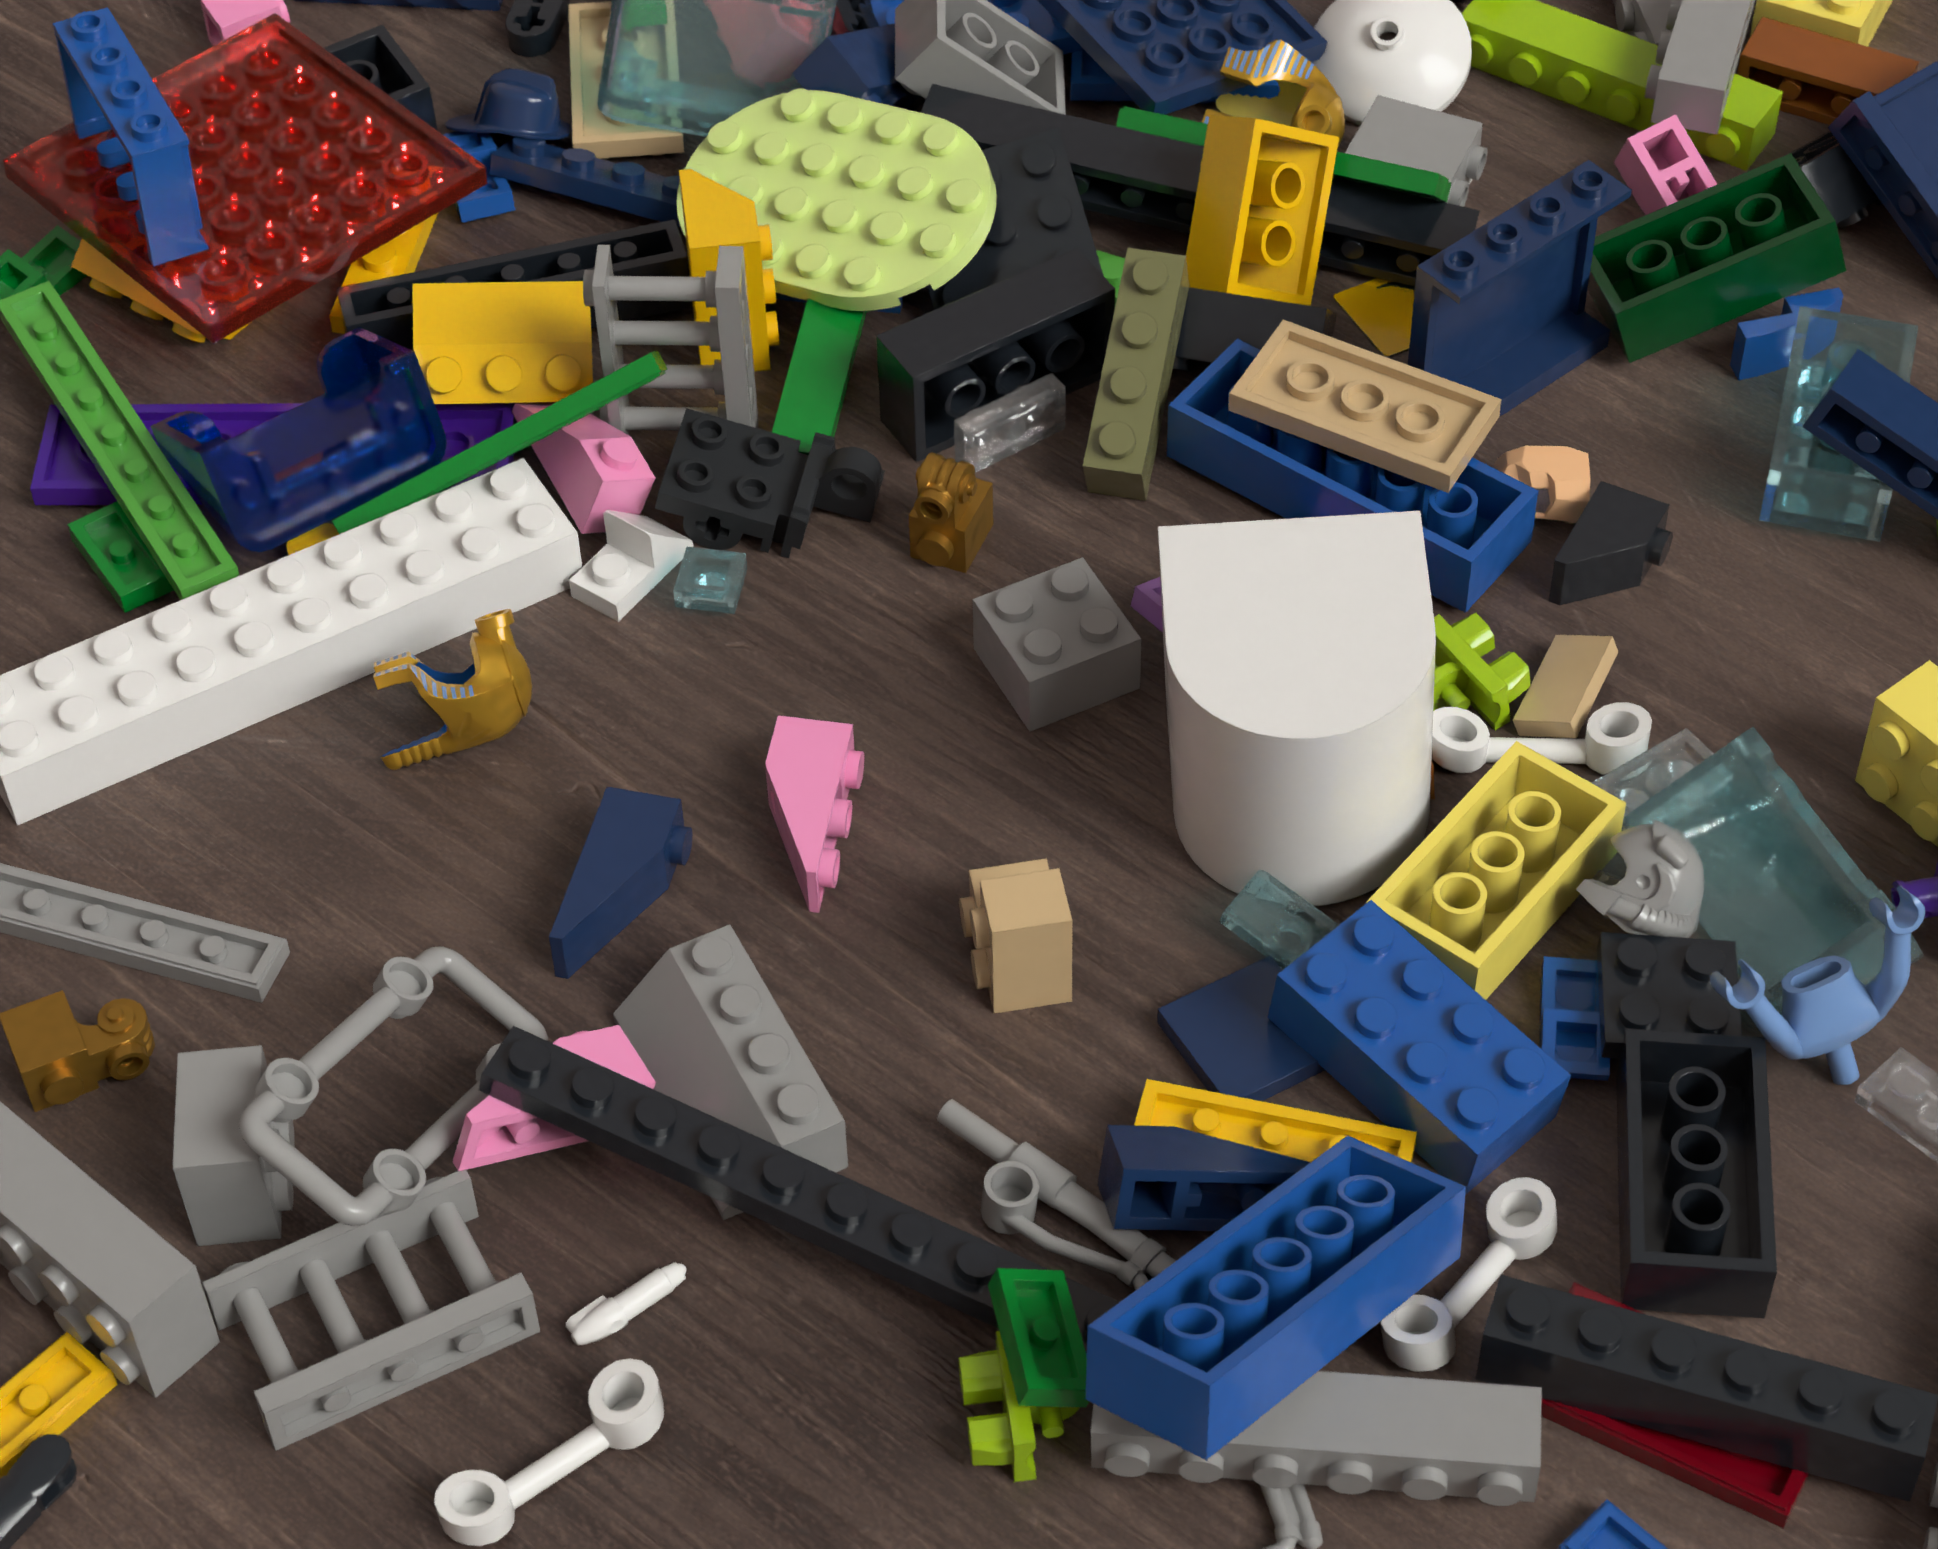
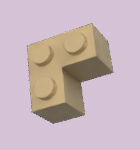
(1019, 934)

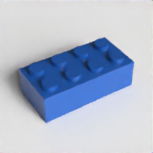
(1418, 1045)

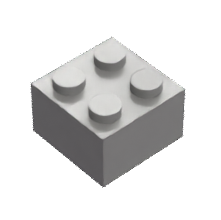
(1056, 644)
(222, 1181)

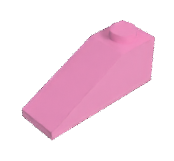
(1662, 166)
(592, 468)
(503, 1132)

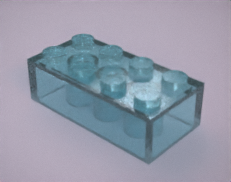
(1806, 478)

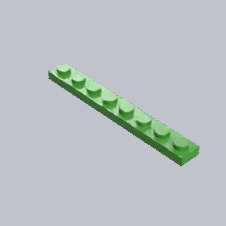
(117, 441)

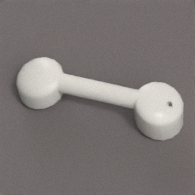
(1612, 738)
(1520, 1227)
(625, 1413)

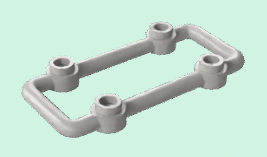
(292, 1085)

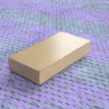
(1565, 686)

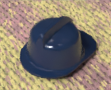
(518, 106)

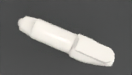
(610, 1315)

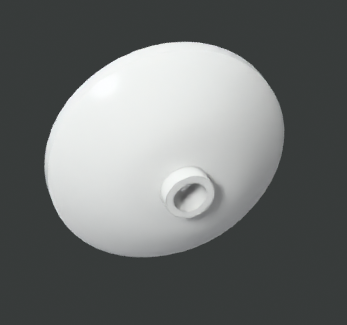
(1419, 66)

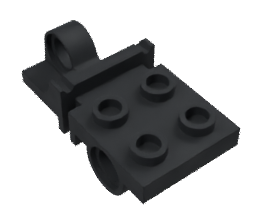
(758, 484)

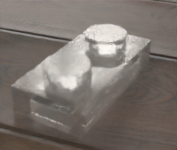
(1010, 423)
(1654, 770)
(1904, 1099)

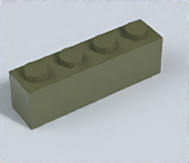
(1136, 374)

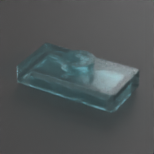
(1275, 919)

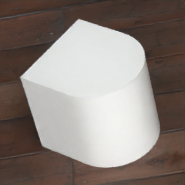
(1299, 697)

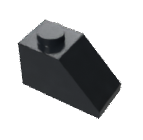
(1611, 545)

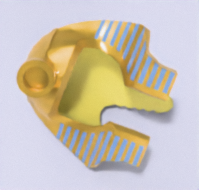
(1304, 96)

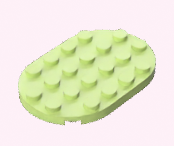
(853, 194)

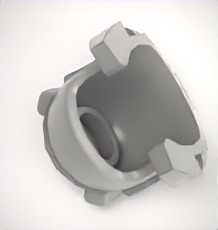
(1660, 883)

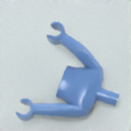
(1825, 1000)

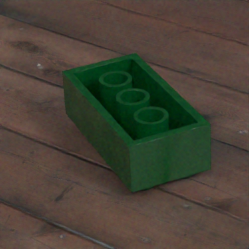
(1713, 257)

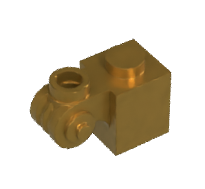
(949, 513)
(67, 1058)

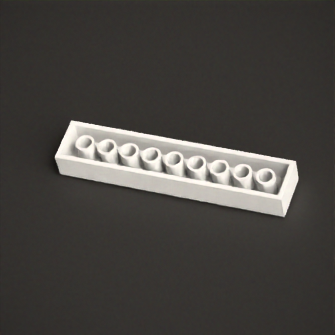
(277, 637)

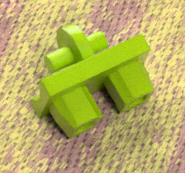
(1467, 679)
(1008, 1435)

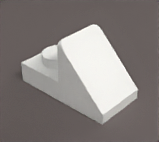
(629, 565)

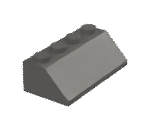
(728, 1051)

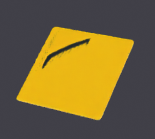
(1382, 312)

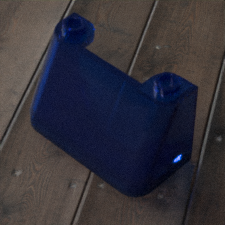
(320, 457)

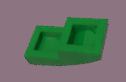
(45, 262)

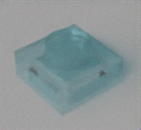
(710, 580)

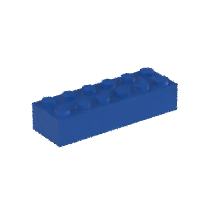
(1466, 532)
(1273, 1296)

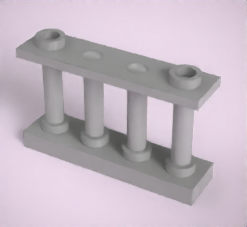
(724, 333)
(393, 1362)

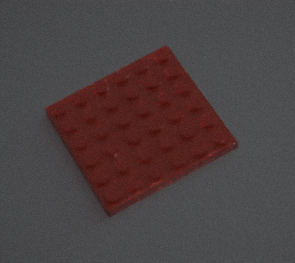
(290, 174)

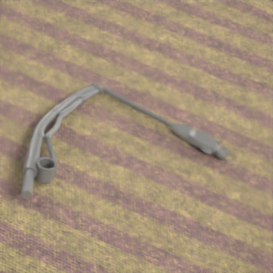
(1010, 1206)

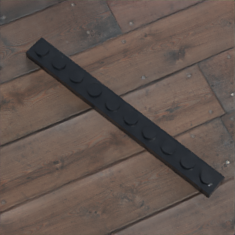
(759, 1177)

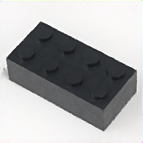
(990, 345)
(1695, 1174)

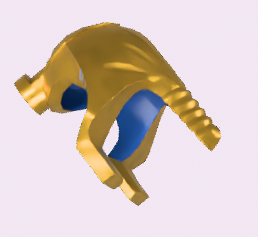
(473, 704)

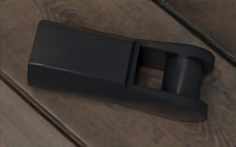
(33, 1485)

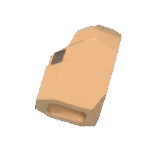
(1557, 473)

